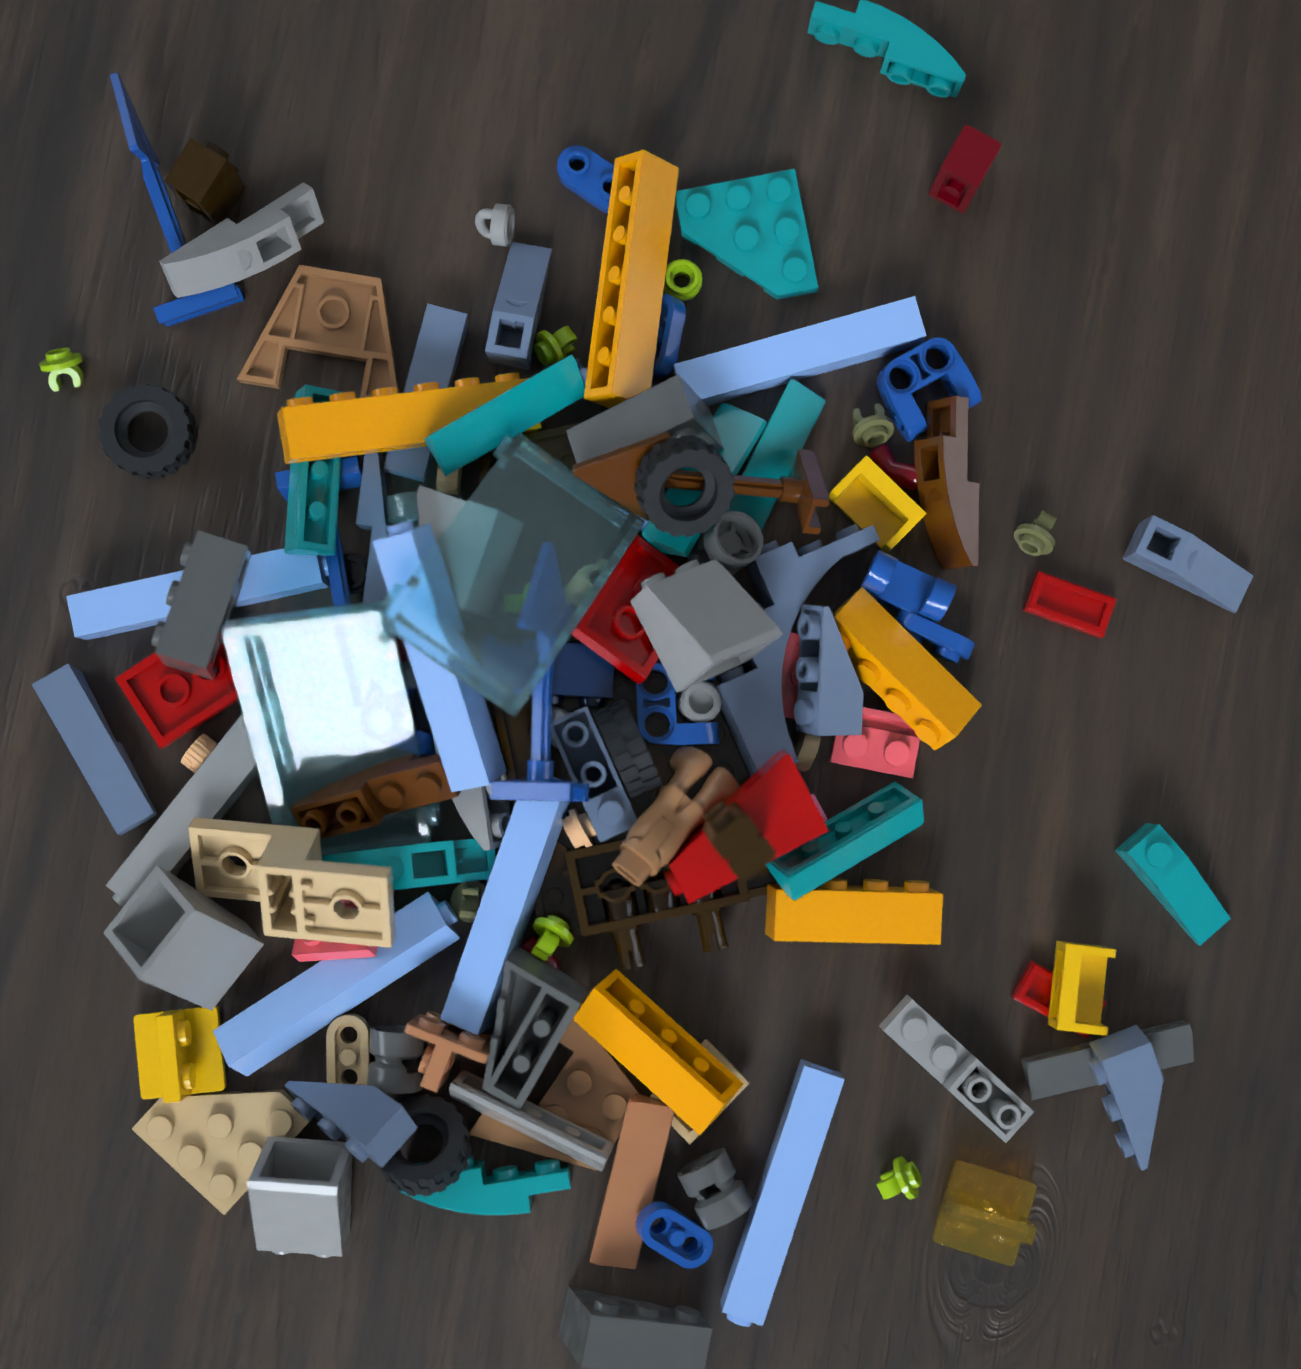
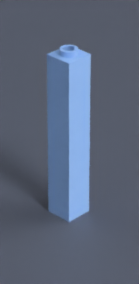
(804, 352)
(143, 601)
(453, 707)
(504, 912)
(334, 988)
(781, 1194)

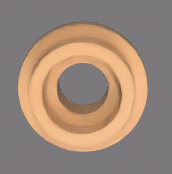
(579, 829)

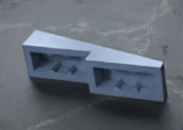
(433, 360)
(373, 517)
(95, 748)

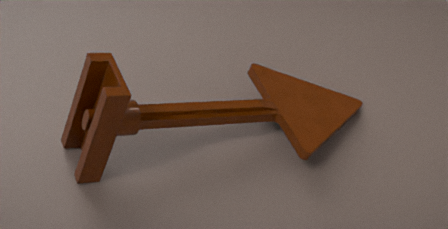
(615, 477)

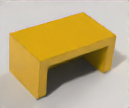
(875, 499)
(1078, 987)

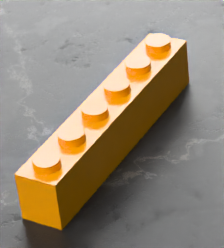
(631, 278)
(382, 421)

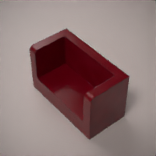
(964, 168)

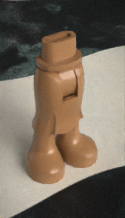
(673, 816)

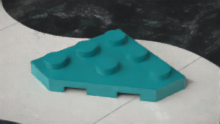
(754, 230)

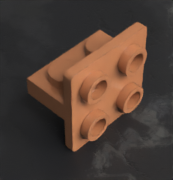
(445, 1045)

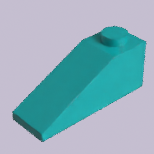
(1173, 881)

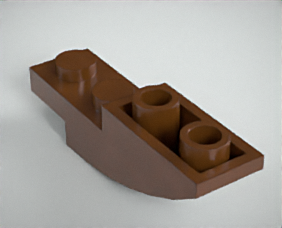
(943, 484)
(372, 793)

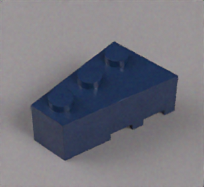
(582, 675)

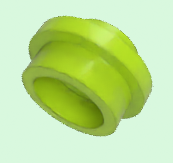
(685, 268)

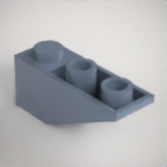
(518, 306)
(1187, 563)
(827, 683)
(591, 764)
(1133, 1088)
(358, 1113)

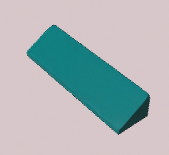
(506, 414)
(738, 436)
(779, 446)
(313, 497)
(850, 839)

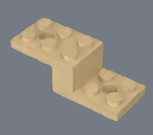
(292, 882)

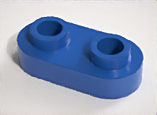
(590, 180)
(669, 335)
(949, 644)
(671, 1232)

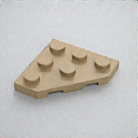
(219, 1137)

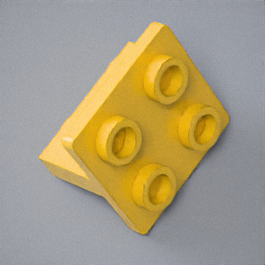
(179, 1053)

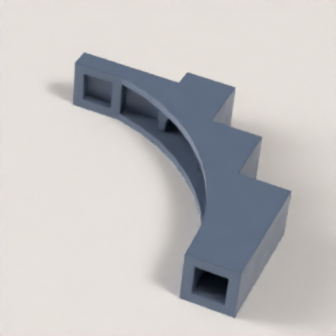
(783, 581)

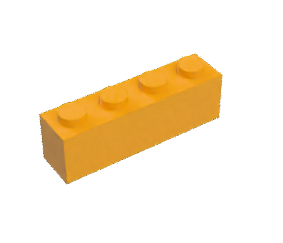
(903, 671)
(857, 913)
(657, 1051)

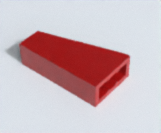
(778, 807)

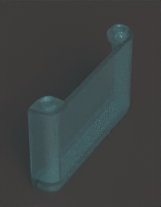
(512, 574)
(324, 703)

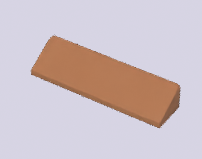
(632, 1181)

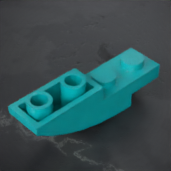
(907, 49)
(427, 862)
(504, 1191)

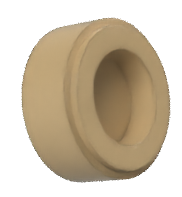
(806, 750)

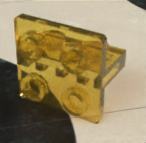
(985, 1213)

